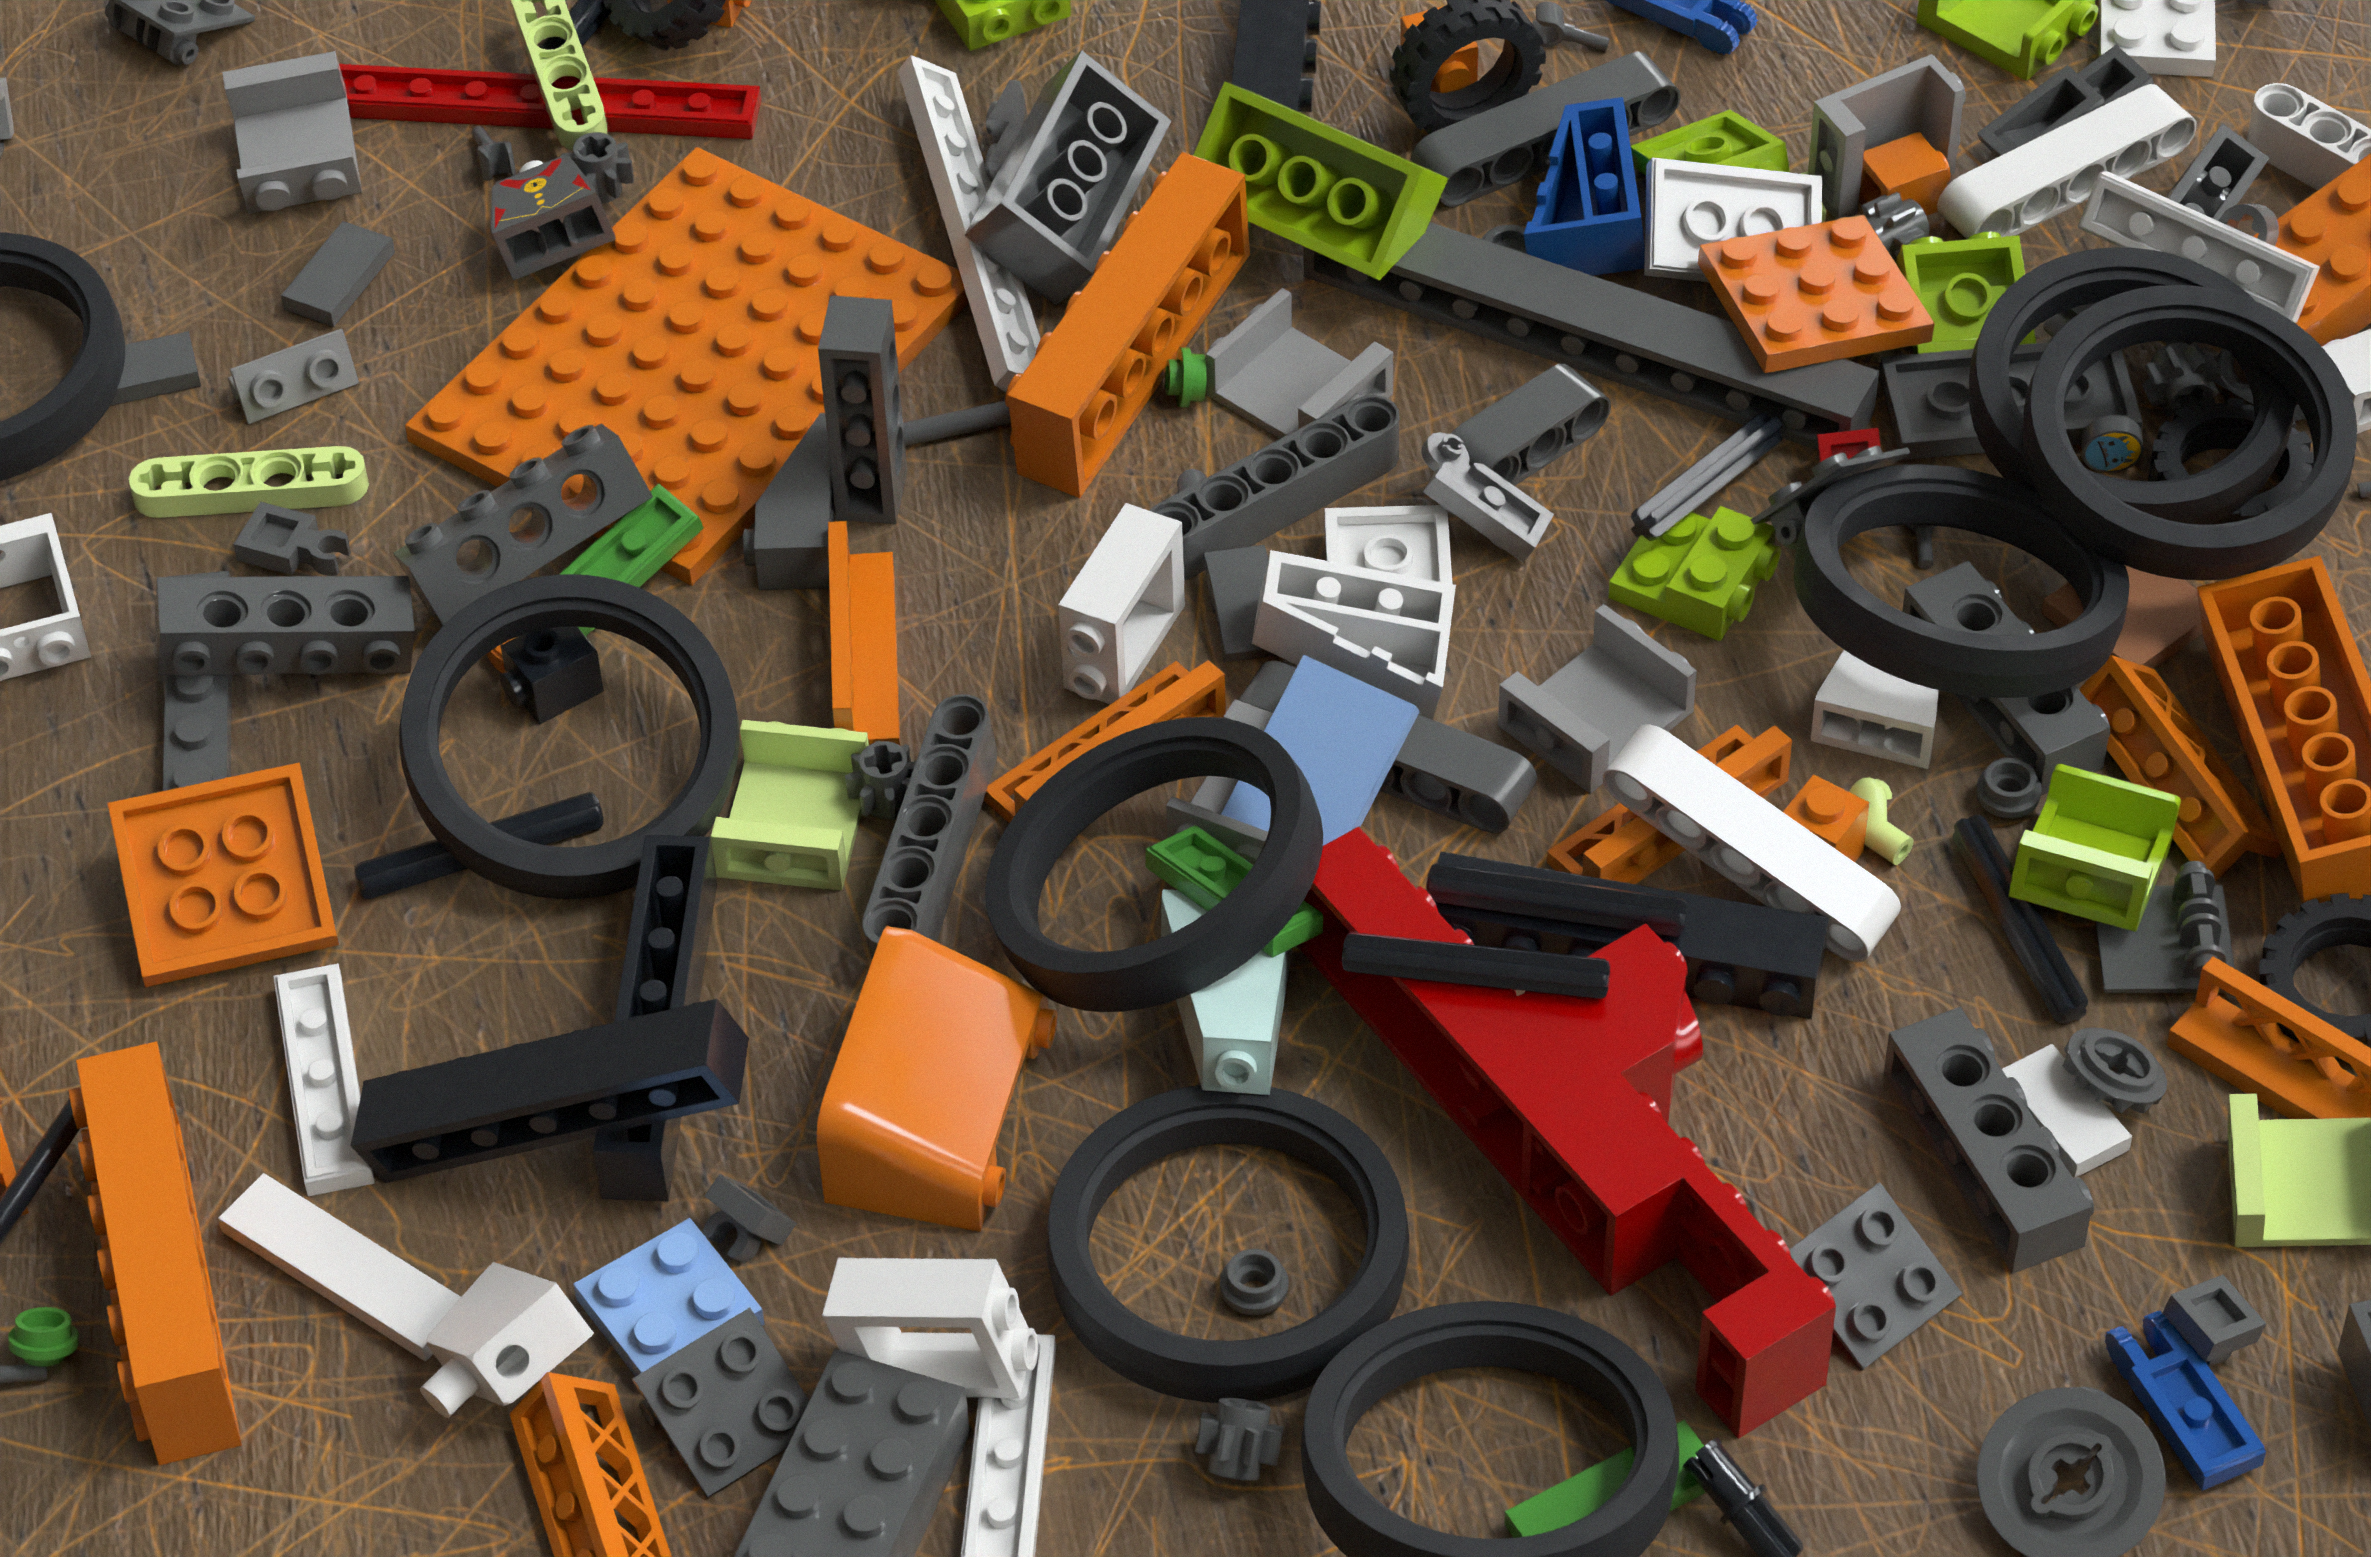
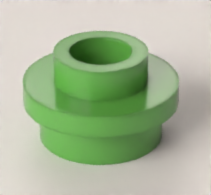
(1186, 377)
(43, 1336)

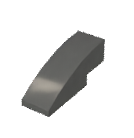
(2064, 99)

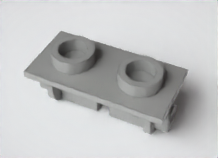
(293, 376)

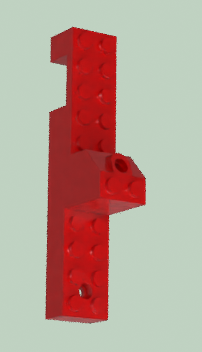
(1576, 1118)

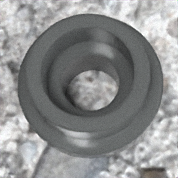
(2009, 788)
(1254, 1266)

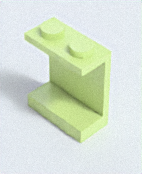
(791, 807)
(2298, 1178)

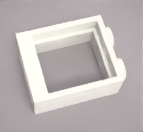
(30, 553)
(1122, 604)
(881, 1294)

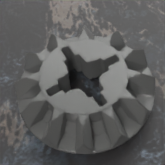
(2136, 1083)

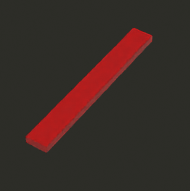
(517, 101)

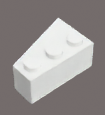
(1360, 622)

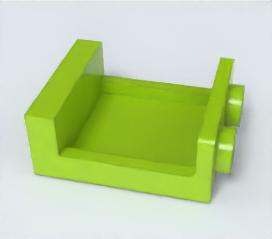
(2010, 32)
(2096, 847)

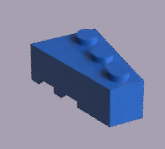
(1589, 199)

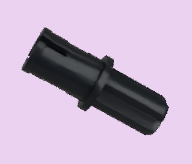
(1742, 1502)

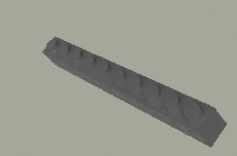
(1608, 333)

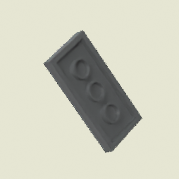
(1931, 397)

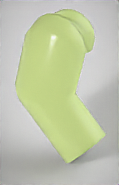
(1880, 834)

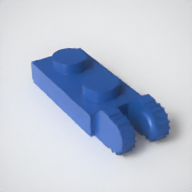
(1711, 21)
(2186, 1402)

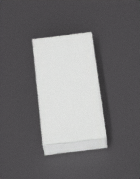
(2082, 1127)

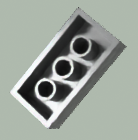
(1068, 178)
(862, 1465)

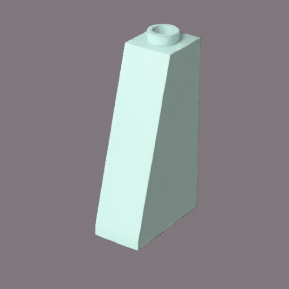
(1235, 1019)

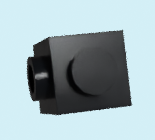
(550, 671)

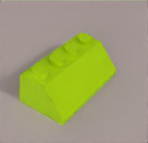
(1320, 182)

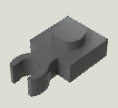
(285, 537)

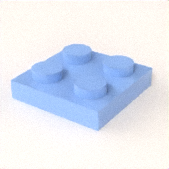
(663, 1296)

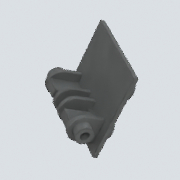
(173, 24)
(1793, 501)
(2174, 938)
(1877, 1274)
(724, 1401)

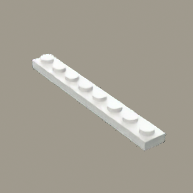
(960, 185)

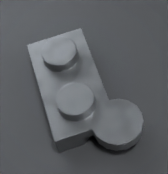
(1483, 497)

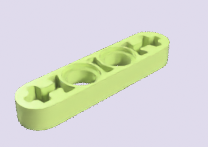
(560, 62)
(249, 473)

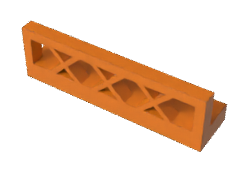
(863, 639)
(1163, 697)
(2168, 752)
(1638, 846)
(2258, 1058)
(569, 1484)

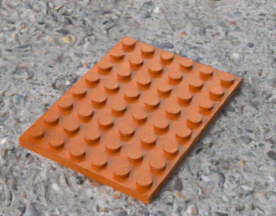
(687, 345)

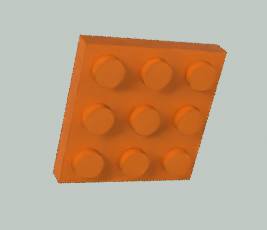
(1815, 293)
(222, 874)

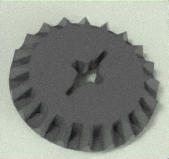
(2067, 1430)

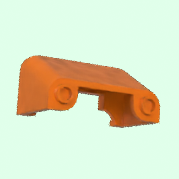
(927, 1084)

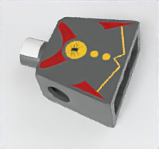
(546, 216)

